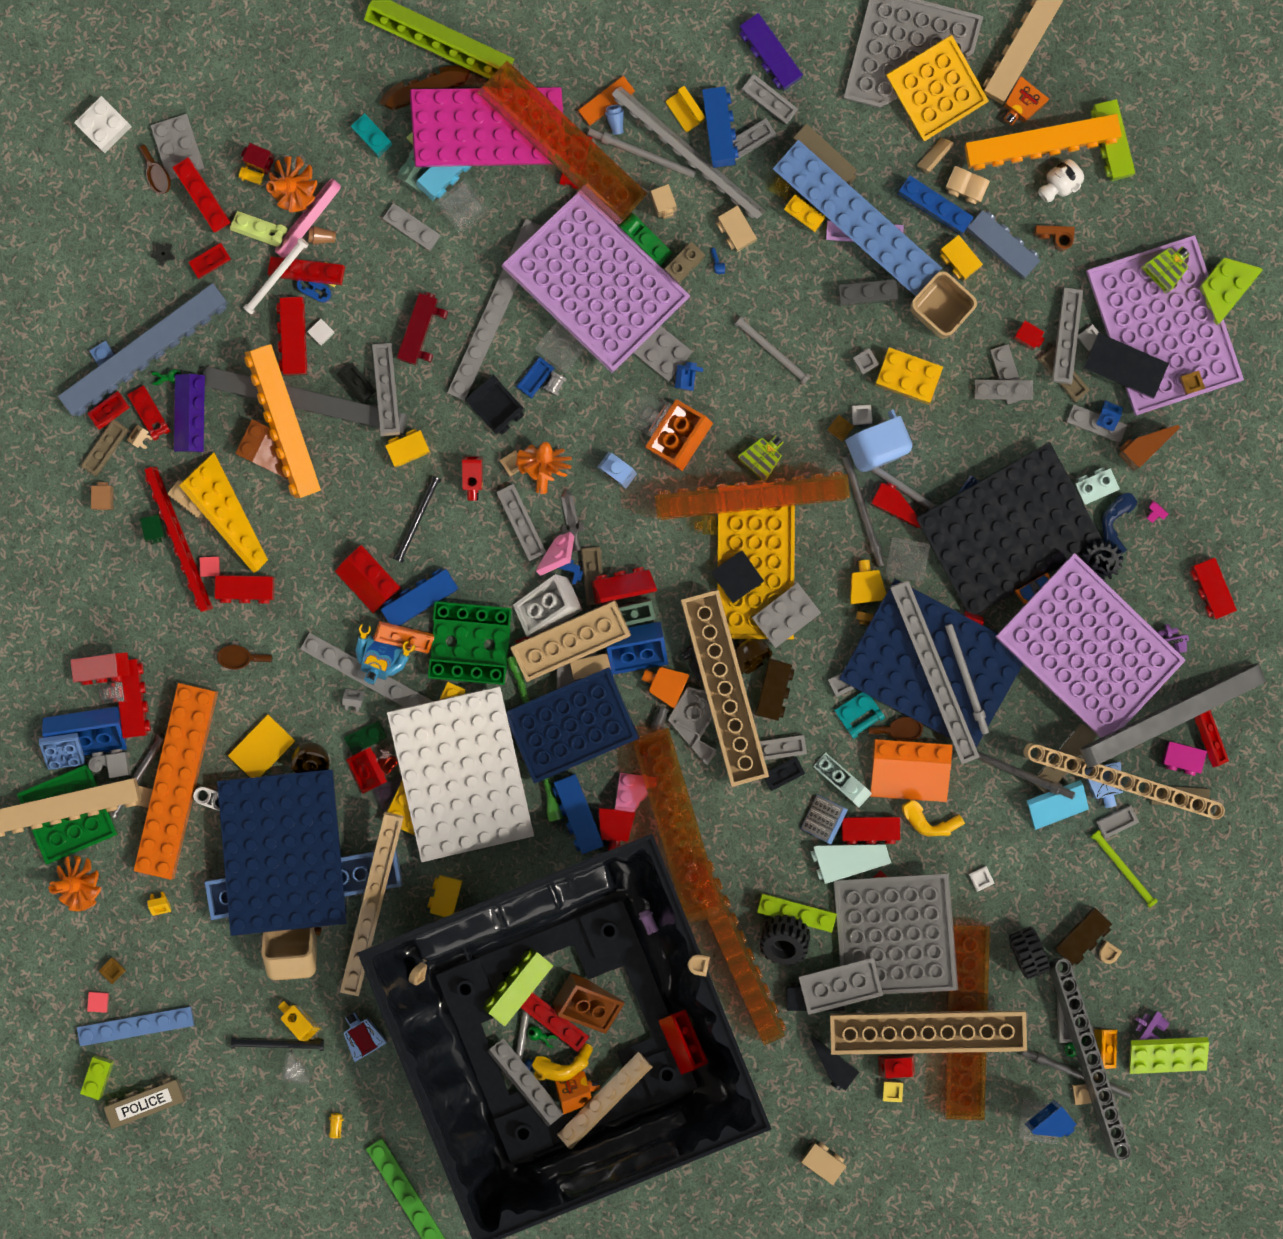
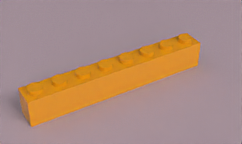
(1043, 141)
(282, 421)

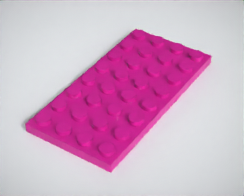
(465, 130)

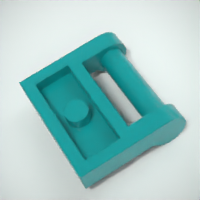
(854, 709)

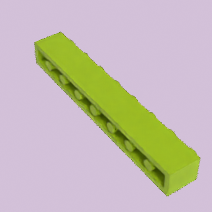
(436, 37)

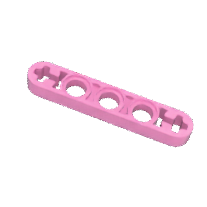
(308, 217)

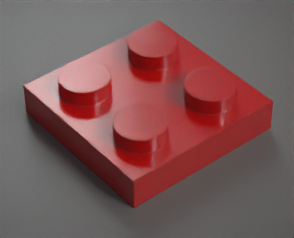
(366, 770)

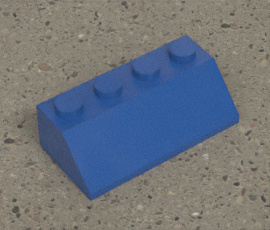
(97, 729)

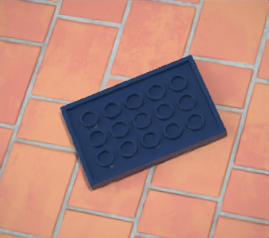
(571, 725)

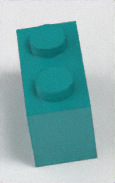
(371, 135)

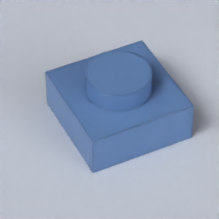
(102, 353)

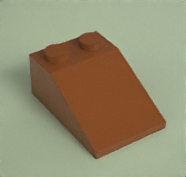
(260, 448)
(1139, 450)
(587, 1004)

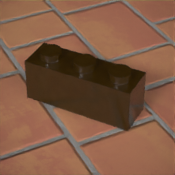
(775, 690)
(1083, 936)

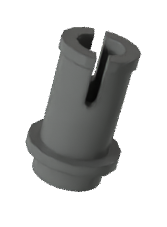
(659, 718)

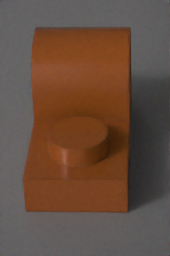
(1045, 232)

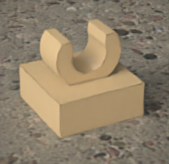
(137, 437)

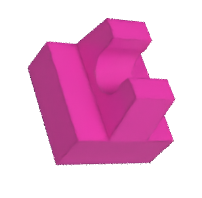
(1157, 511)

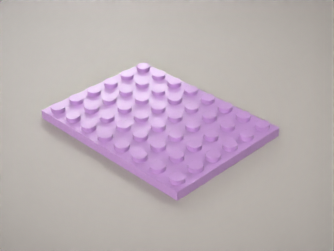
(595, 281)
(1164, 325)
(1090, 648)

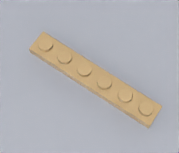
(604, 1100)

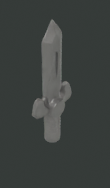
(571, 518)

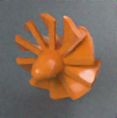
(291, 189)
(541, 464)
(77, 888)

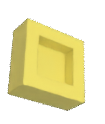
(892, 1091)

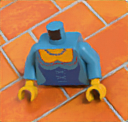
(380, 658)

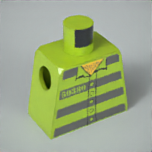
(1167, 268)
(762, 457)

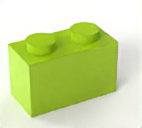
(97, 1077)

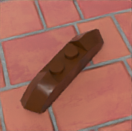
(449, 78)

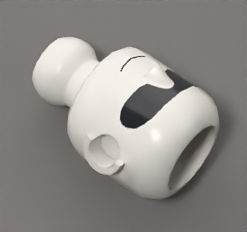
(1062, 180)

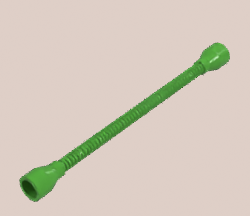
(553, 809)

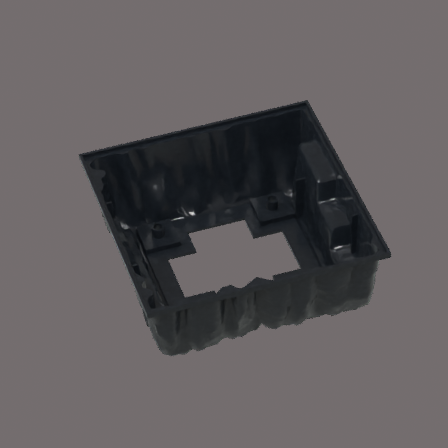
(474, 1121)

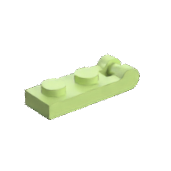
(258, 229)

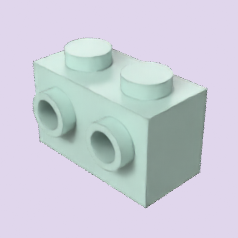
(1096, 486)

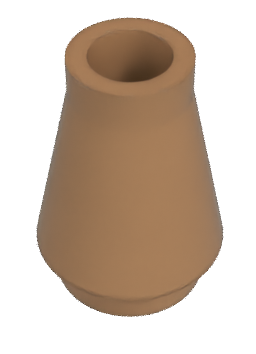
(320, 236)

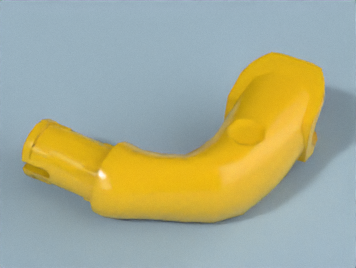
(913, 813)
(552, 1071)

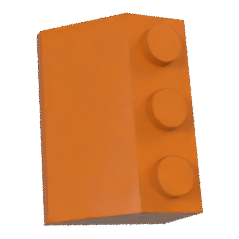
(679, 434)

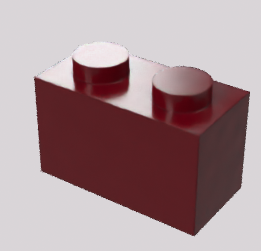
(257, 158)

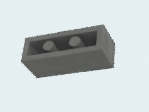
(867, 293)

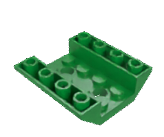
(469, 658)

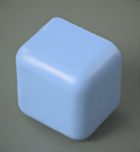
(880, 444)

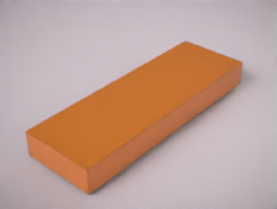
(597, 106)
(398, 635)

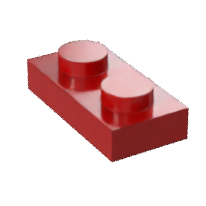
(209, 260)
(108, 410)

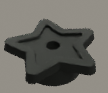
(163, 258)

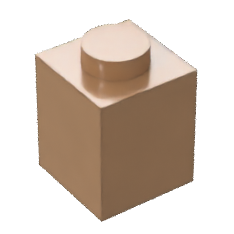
(102, 496)

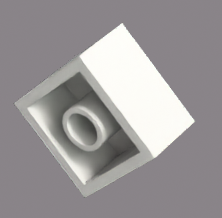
(103, 124)

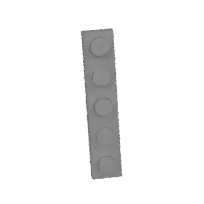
(1067, 336)
(386, 389)
(525, 1082)

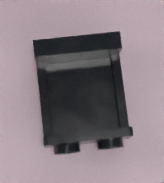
(495, 405)

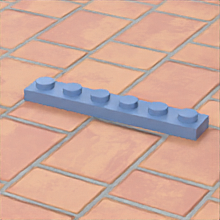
(135, 1026)

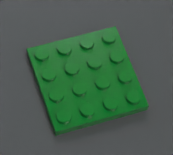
(69, 836)

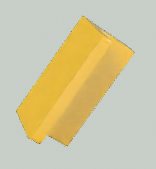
(685, 109)

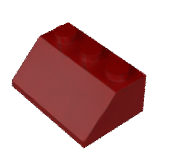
(367, 579)
(623, 585)

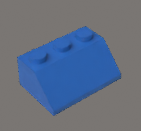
(639, 651)
(1051, 1121)

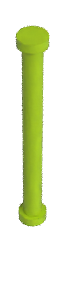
(1124, 869)

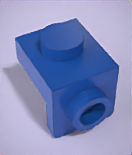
(686, 376)
(573, 568)

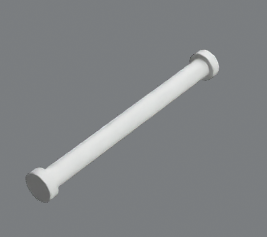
(276, 275)

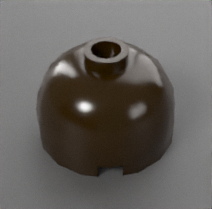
(751, 654)
(310, 758)

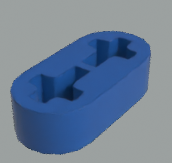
(311, 293)

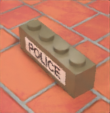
(1078, 738)
(144, 1103)

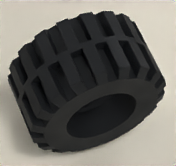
(785, 940)
(1029, 952)

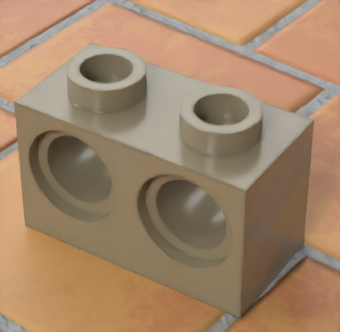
(685, 263)

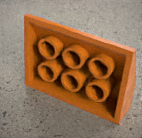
(910, 770)

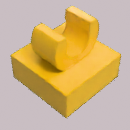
(159, 905)

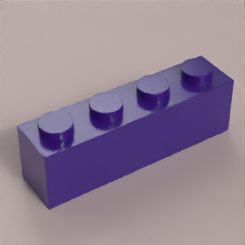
(770, 51)
(189, 413)

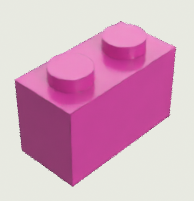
(1183, 757)

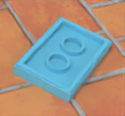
(1053, 808)

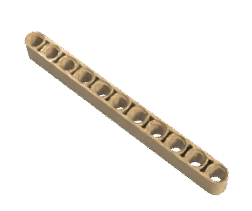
(1132, 785)

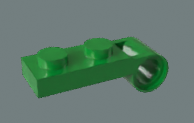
(645, 239)

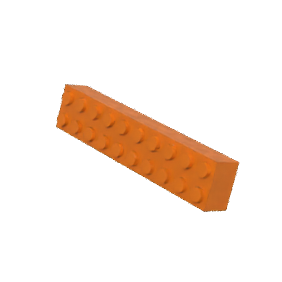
(175, 781)

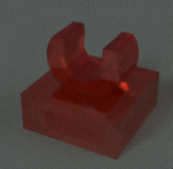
(387, 761)

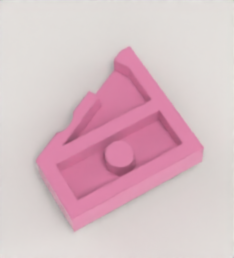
(557, 554)
(630, 792)

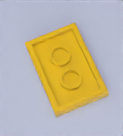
(262, 747)

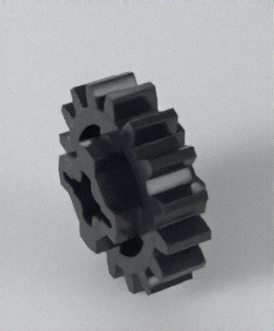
(1108, 554)

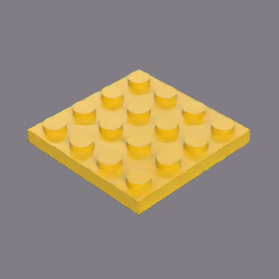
(937, 88)

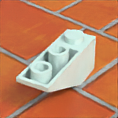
(842, 780)

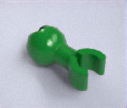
(170, 376)
(538, 1035)
(1072, 1053)

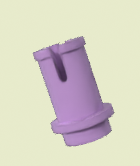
(648, 921)

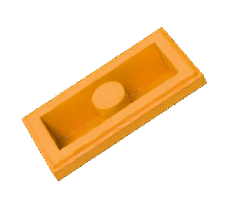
(1107, 1045)

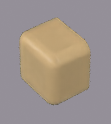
(943, 305)
(290, 953)

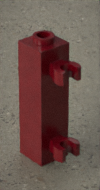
(418, 328)

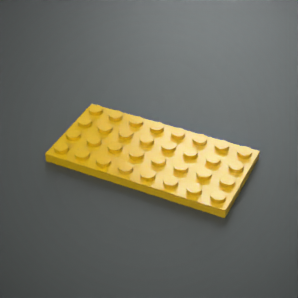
(769, 544)

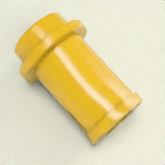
(250, 175)
(335, 1125)

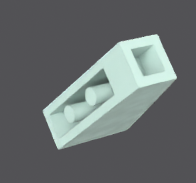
(847, 860)

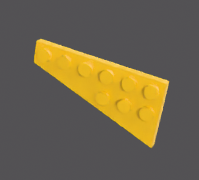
(217, 501)

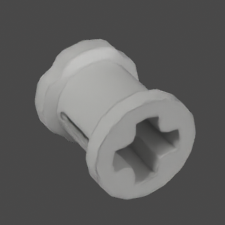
(555, 383)

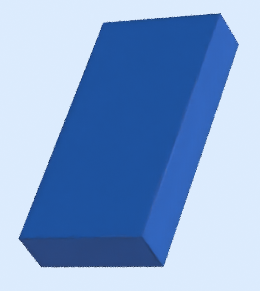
(535, 377)

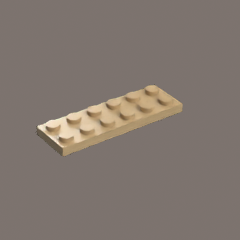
(570, 641)

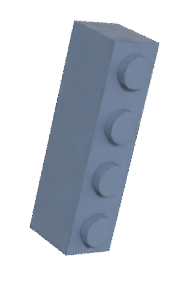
(1003, 244)

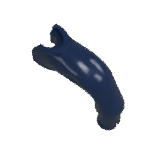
(1122, 504)

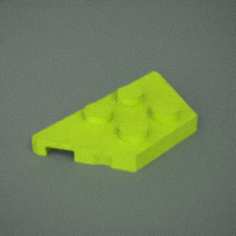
(1227, 285)

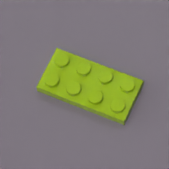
(1168, 1055)

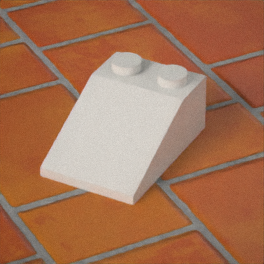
(547, 605)

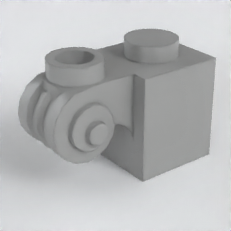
(116, 762)

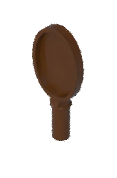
(155, 173)
(239, 657)
(901, 729)

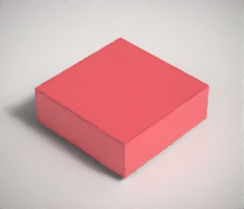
(209, 566)
(98, 1002)

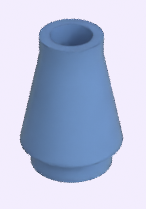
(615, 118)

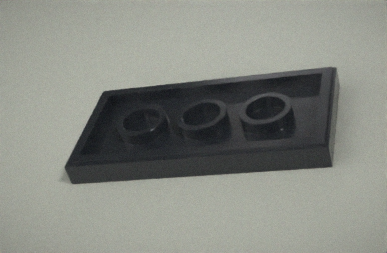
(1126, 365)

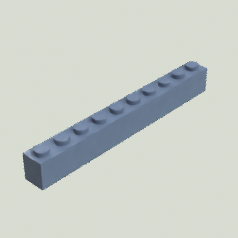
(143, 350)

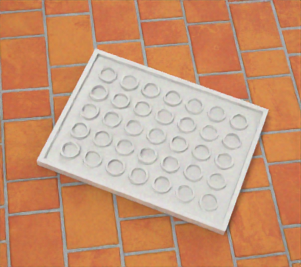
(460, 774)

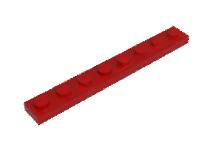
(176, 533)

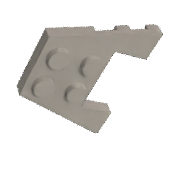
(691, 719)

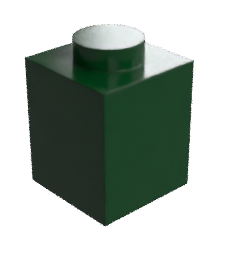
(153, 529)

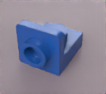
(1109, 415)

